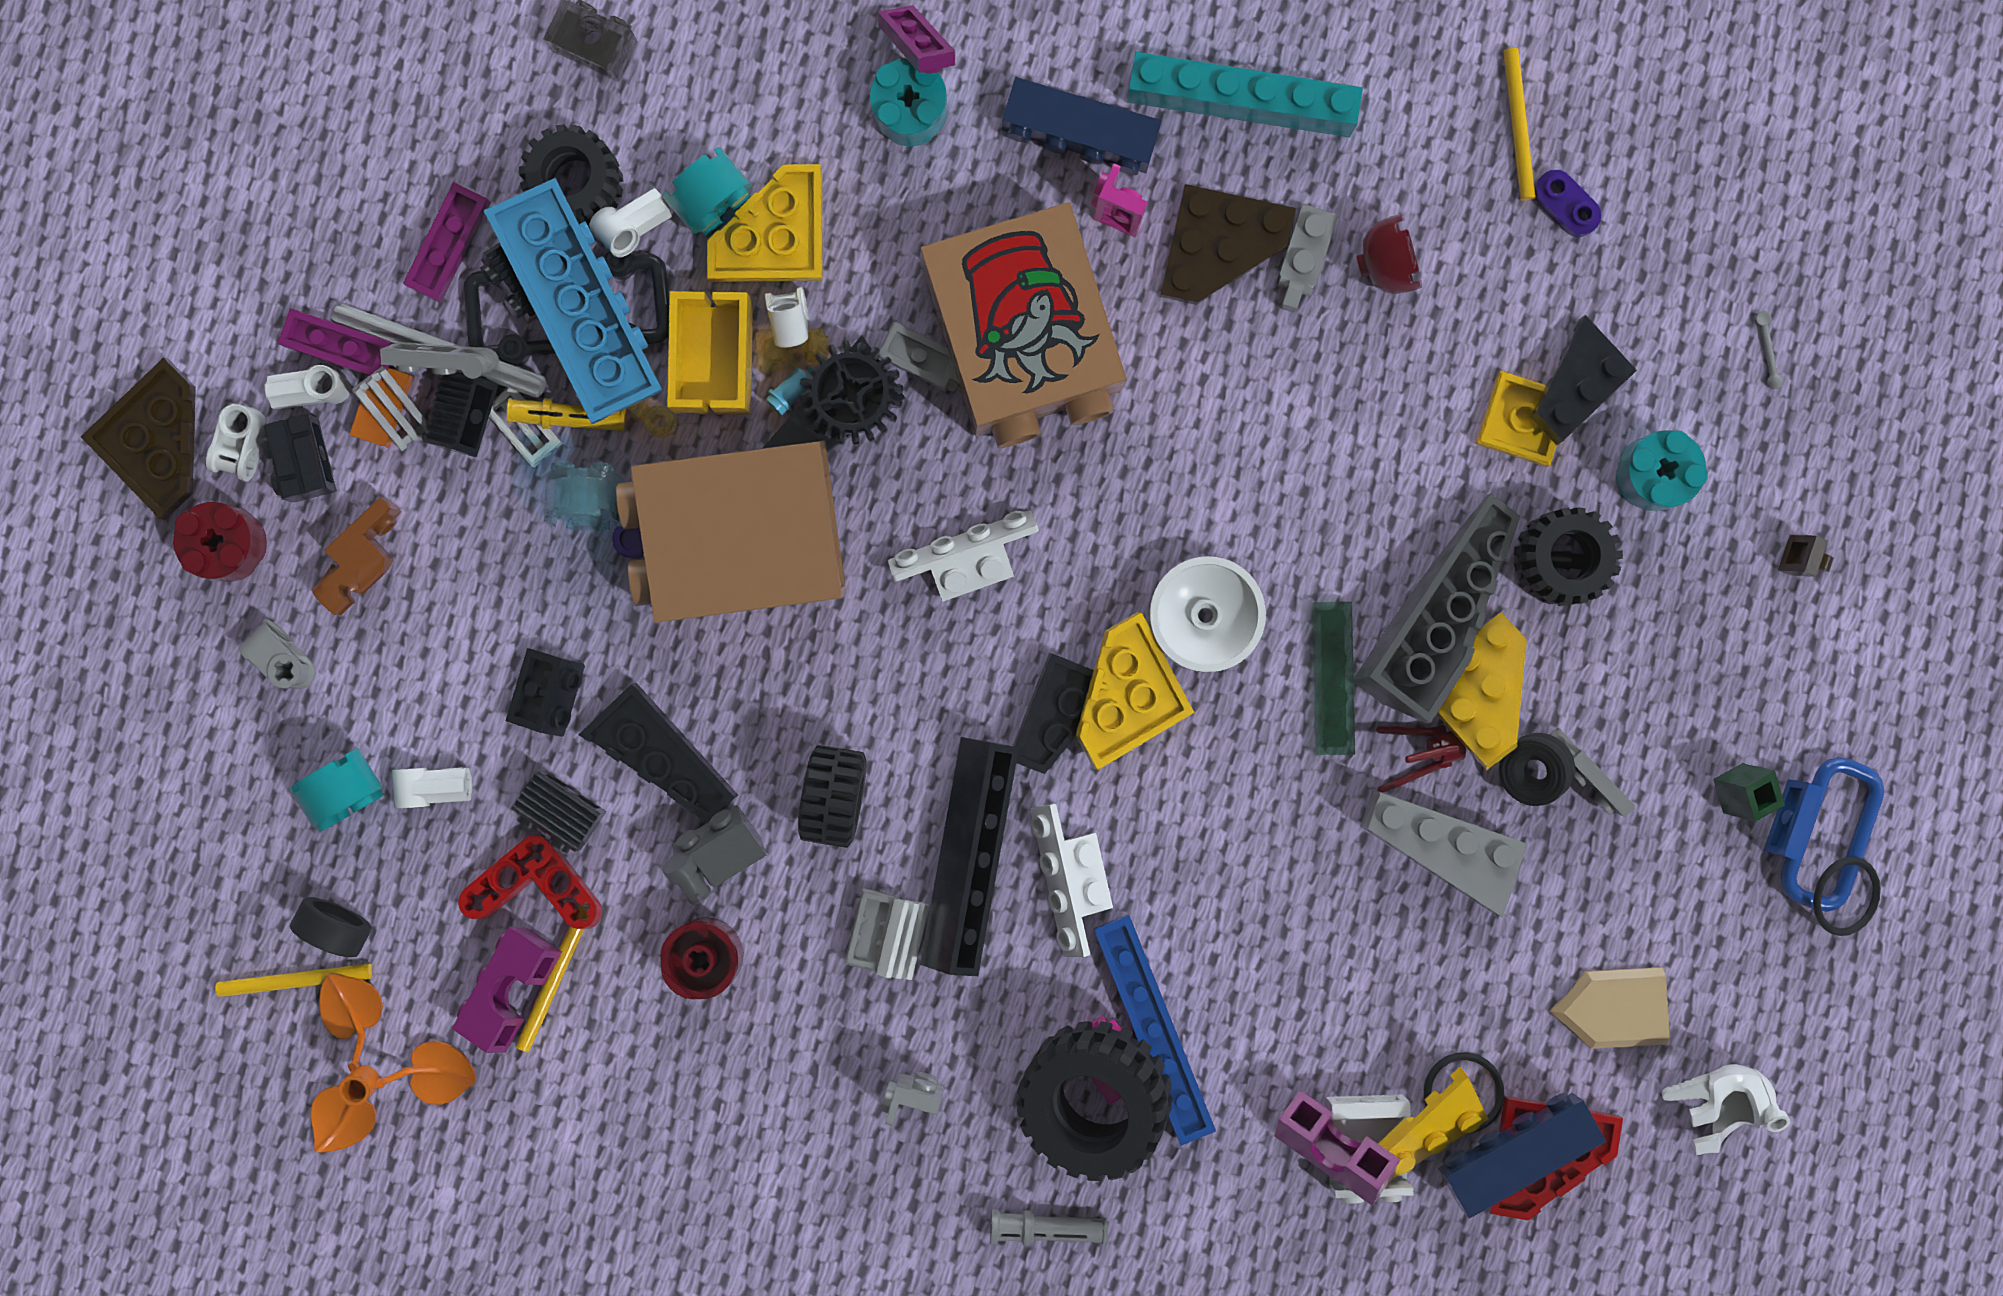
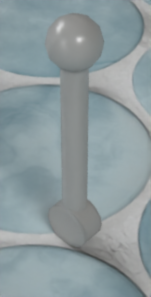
(1762, 320)

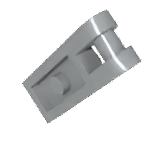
(441, 358)

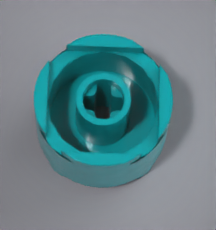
(888, 96)
(707, 192)
(1682, 464)
(335, 788)

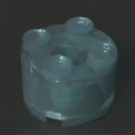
(582, 496)

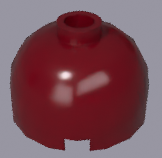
(1389, 257)

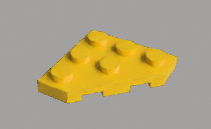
(774, 232)
(1129, 694)
(1488, 695)

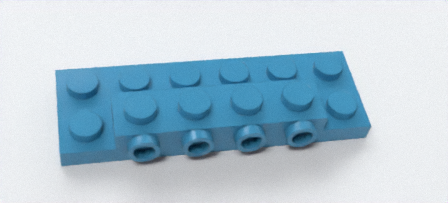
(574, 300)

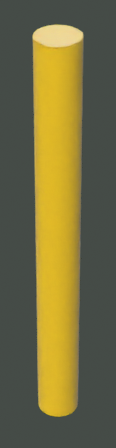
(1519, 124)
(288, 980)
(550, 987)

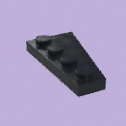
(652, 745)

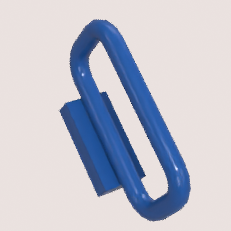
(1797, 819)

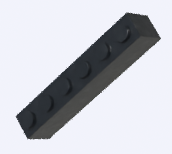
(969, 857)

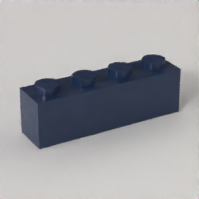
(1080, 126)
(1521, 1153)

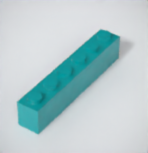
(1244, 94)

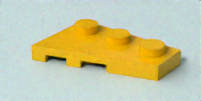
(1439, 1124)

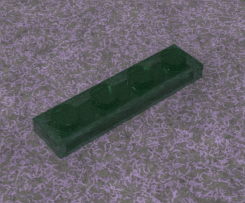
(1333, 678)

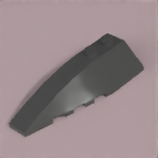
(1438, 623)

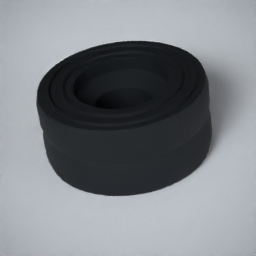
(1555, 757)

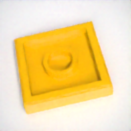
(1509, 424)

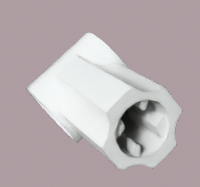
(622, 228)
(305, 388)
(423, 786)

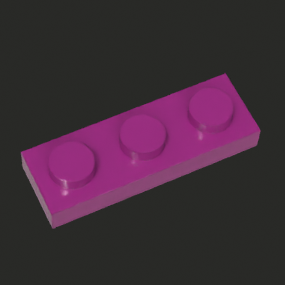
(916, 39)
(446, 242)
(332, 342)

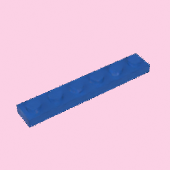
(1154, 1025)

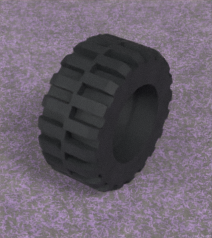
(1070, 1138)

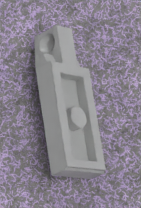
(1305, 254)
(919, 357)
(1609, 796)

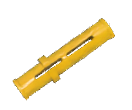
(519, 412)

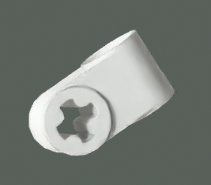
(788, 318)
(235, 444)

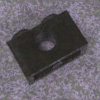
(607, 55)

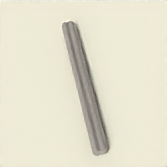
(504, 374)

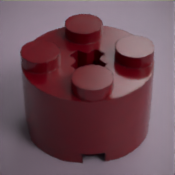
(198, 537)
(680, 956)

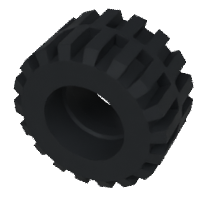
(569, 146)
(1596, 545)
(832, 796)

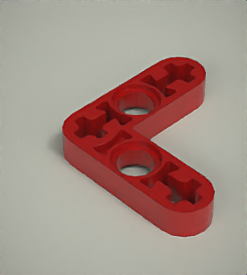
(541, 873)

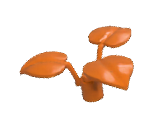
(342, 1112)

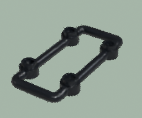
(515, 349)

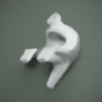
(1734, 1098)

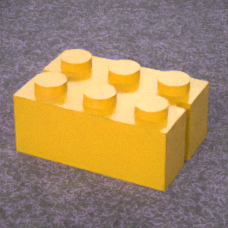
(710, 353)

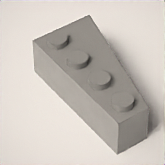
(1457, 852)

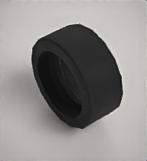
(330, 927)

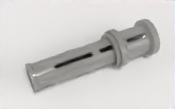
(1031, 1228)

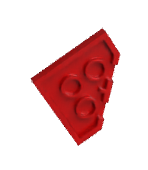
(1529, 1200)

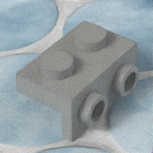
(915, 1092)

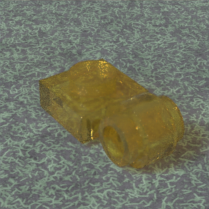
(779, 358)
(650, 415)

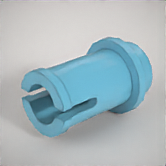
(787, 392)

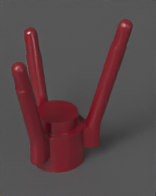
(1441, 750)

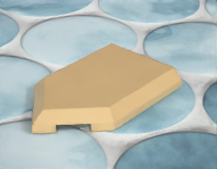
(1617, 1008)

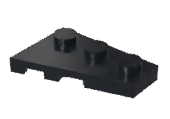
(1582, 382)
(1052, 713)

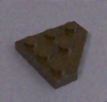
(1220, 241)
(151, 438)

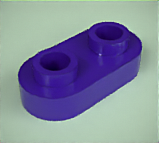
(1564, 206)

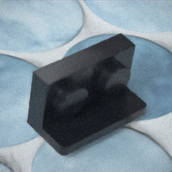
(545, 693)

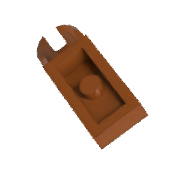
(358, 557)

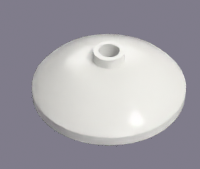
(1235, 608)

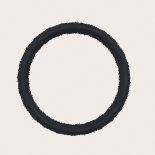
(1873, 904)
(1474, 1058)

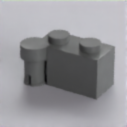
(713, 852)

